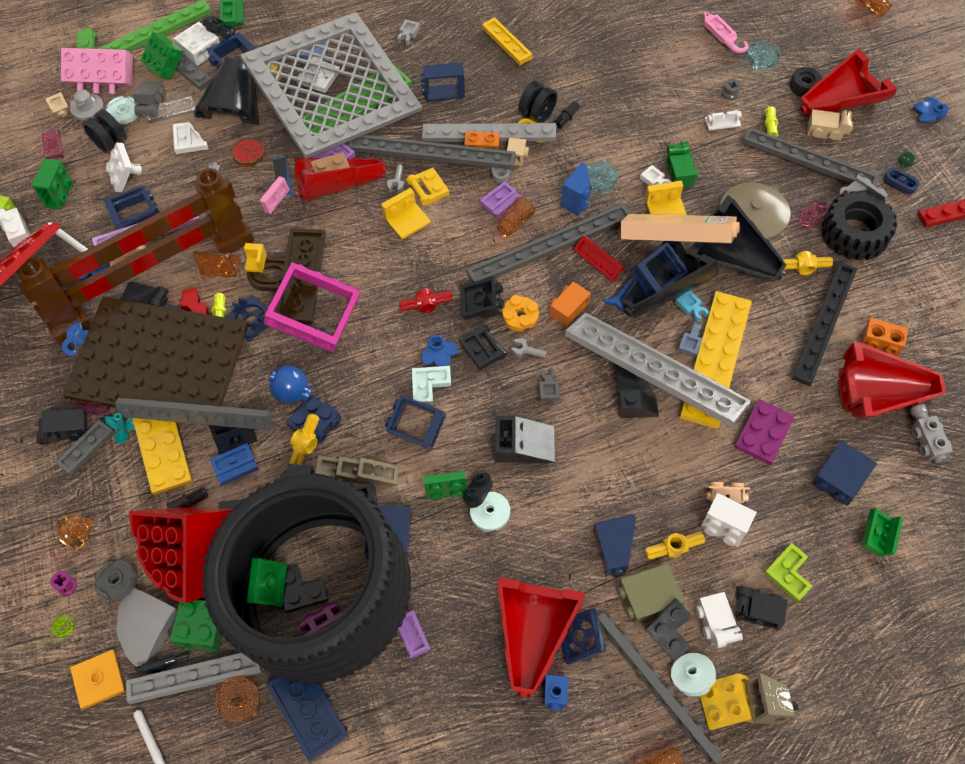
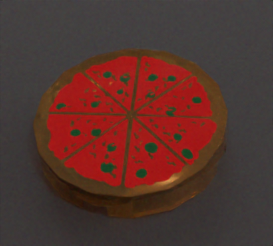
(248, 152)

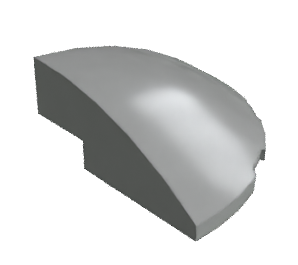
(143, 625)

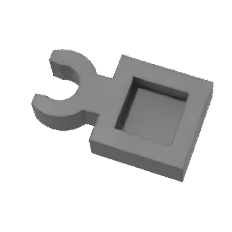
(408, 30)

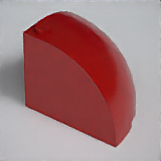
(175, 545)

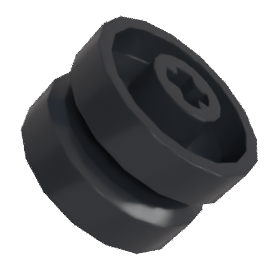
(537, 102)
(104, 130)

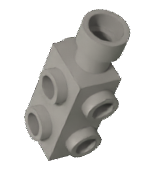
(930, 435)

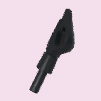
(157, 665)

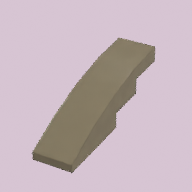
(357, 471)

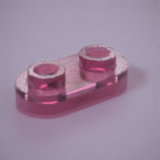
(817, 212)
(90, 408)

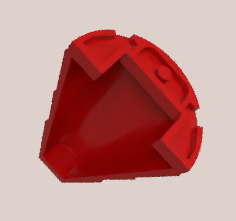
(847, 87)
(324, 183)
(882, 382)
(534, 629)

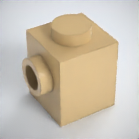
(519, 146)

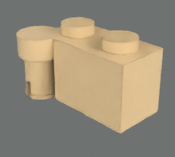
(827, 124)

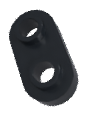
(478, 490)

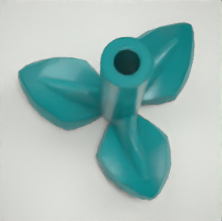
(118, 423)

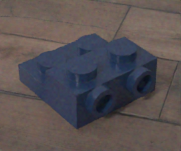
(328, 417)

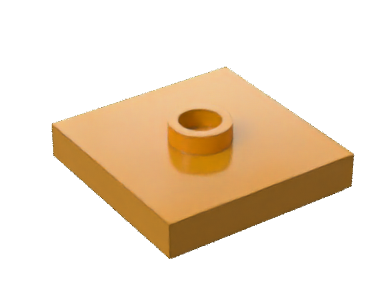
(97, 679)

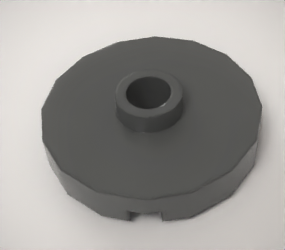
(108, 576)

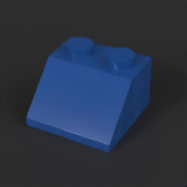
(576, 191)

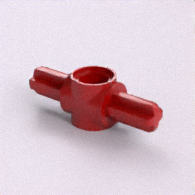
(425, 301)

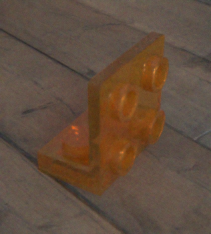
(217, 263)

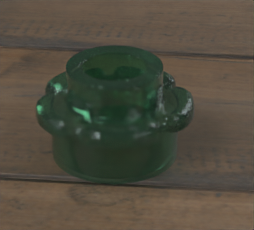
(906, 159)

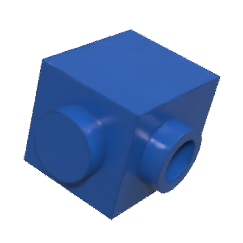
(556, 692)

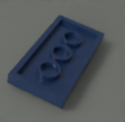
(308, 716)

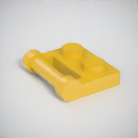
(432, 183)

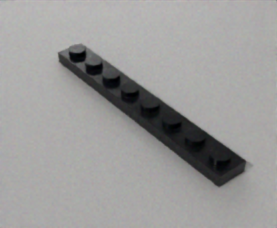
(824, 324)

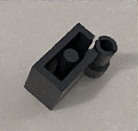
(145, 294)
(61, 426)
(760, 608)

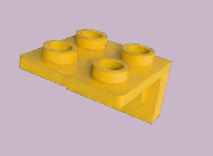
(665, 199)
(404, 214)
(727, 702)

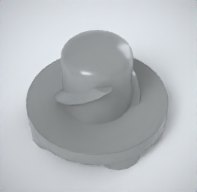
(85, 105)

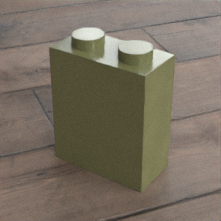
(648, 593)

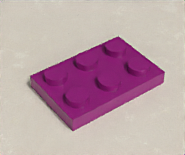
(764, 432)

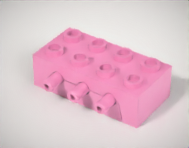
(97, 68)

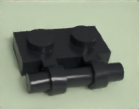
(216, 25)

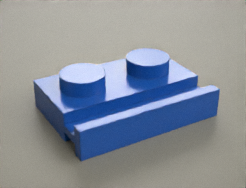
(234, 464)

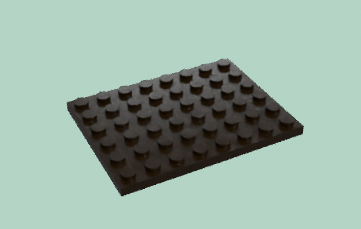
(155, 355)

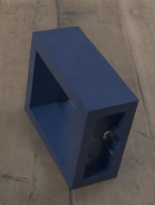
(227, 46)
(443, 92)
(128, 199)
(646, 279)
(433, 430)

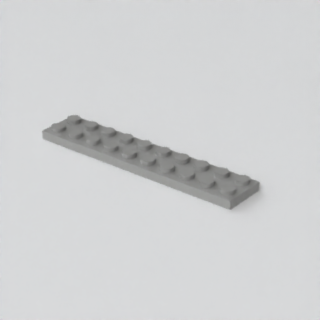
(658, 369)

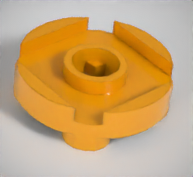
(522, 304)

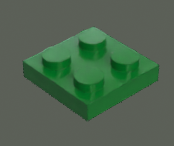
(445, 485)
(267, 582)

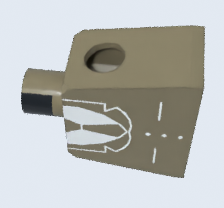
(769, 700)

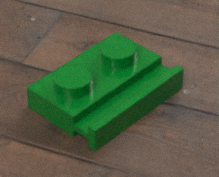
(232, 12)

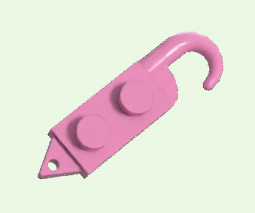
(723, 32)

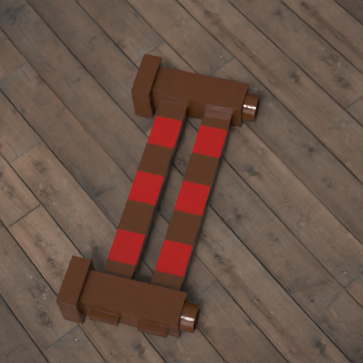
(62, 308)

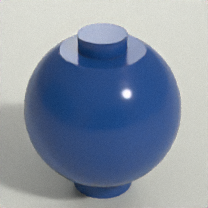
(289, 385)

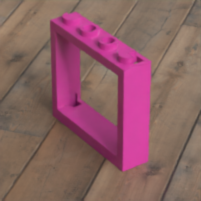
(303, 331)

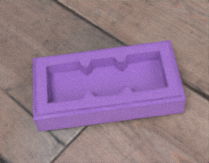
(413, 636)

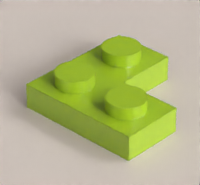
(784, 573)

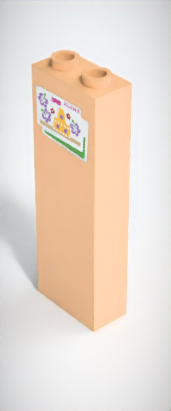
(680, 228)

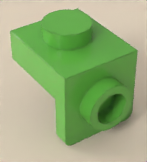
(86, 39)

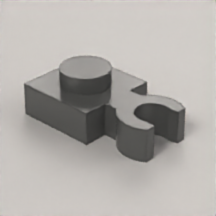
(548, 388)

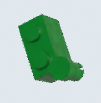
(681, 164)

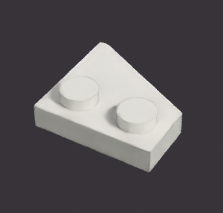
(187, 139)

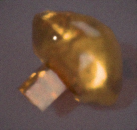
(73, 531)

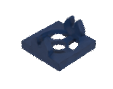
(239, 308)
(598, 646)

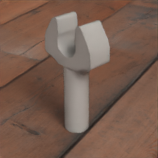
(397, 180)
(526, 349)

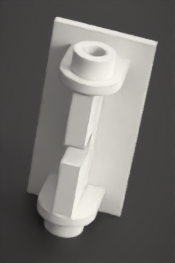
(722, 121)

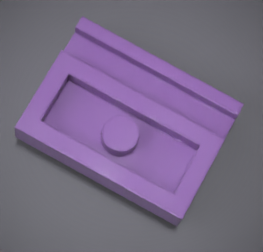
(499, 199)

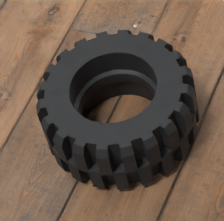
(863, 208)

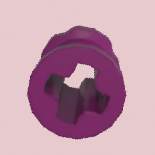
(63, 583)

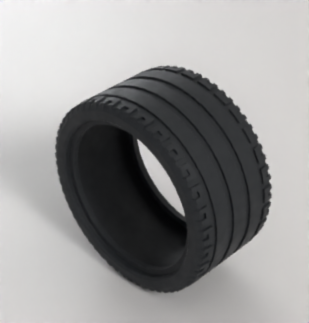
(251, 533)

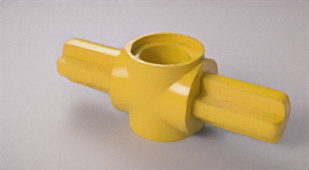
(806, 263)
(304, 440)
(684, 543)

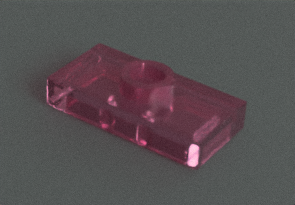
(52, 144)

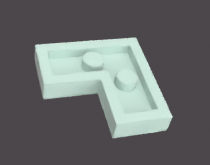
(426, 378)

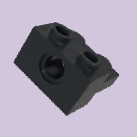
(231, 437)

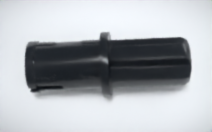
(567, 114)
(189, 499)

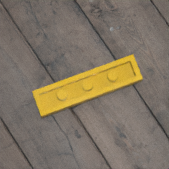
(507, 41)

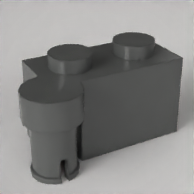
(148, 98)

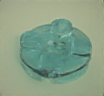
(770, 56)
(605, 170)

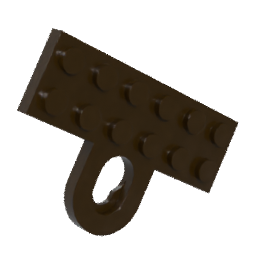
(300, 297)

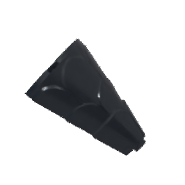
(747, 252)
(699, 273)

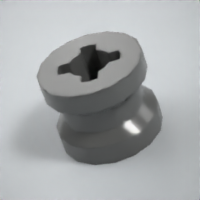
(731, 89)

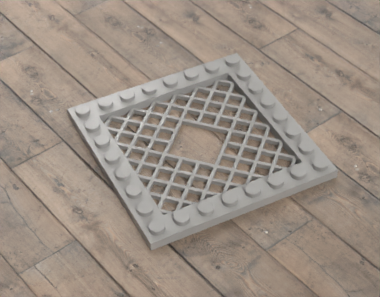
(314, 143)

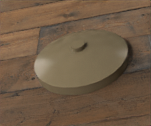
(762, 206)

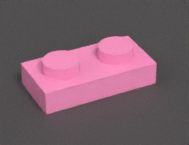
(274, 195)

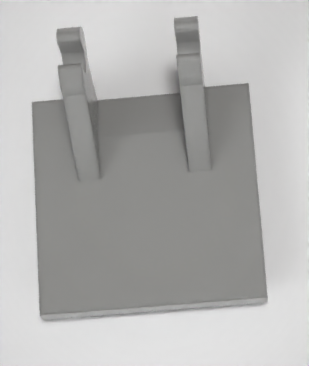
(864, 184)

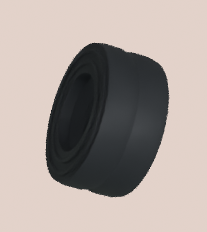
(804, 74)

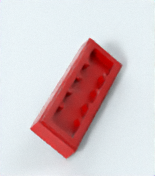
(599, 258)

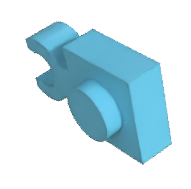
(691, 304)

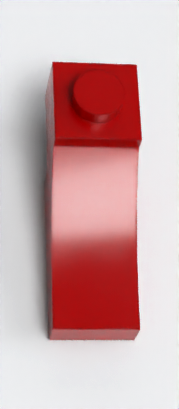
(192, 302)

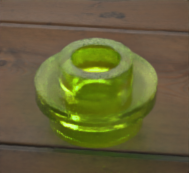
(57, 624)

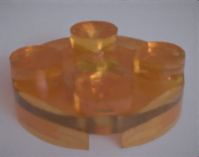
(228, 691)

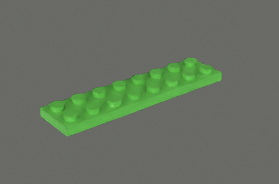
(351, 99)

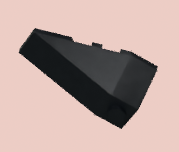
(634, 395)

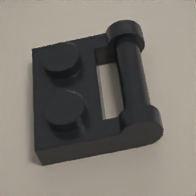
(479, 351)

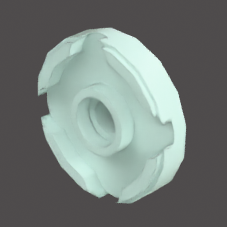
(122, 109)
(494, 520)
(697, 683)

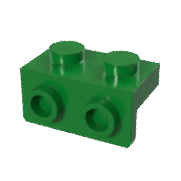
(881, 533)

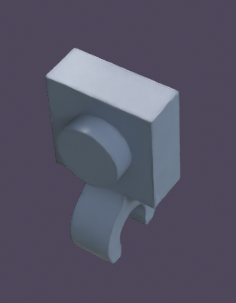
(691, 342)

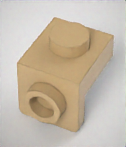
(58, 105)

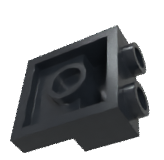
(482, 298)

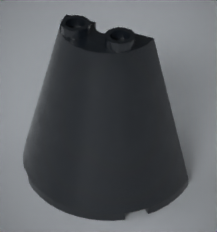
(230, 93)

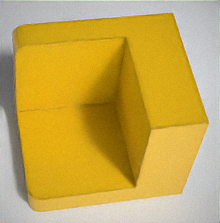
(255, 257)

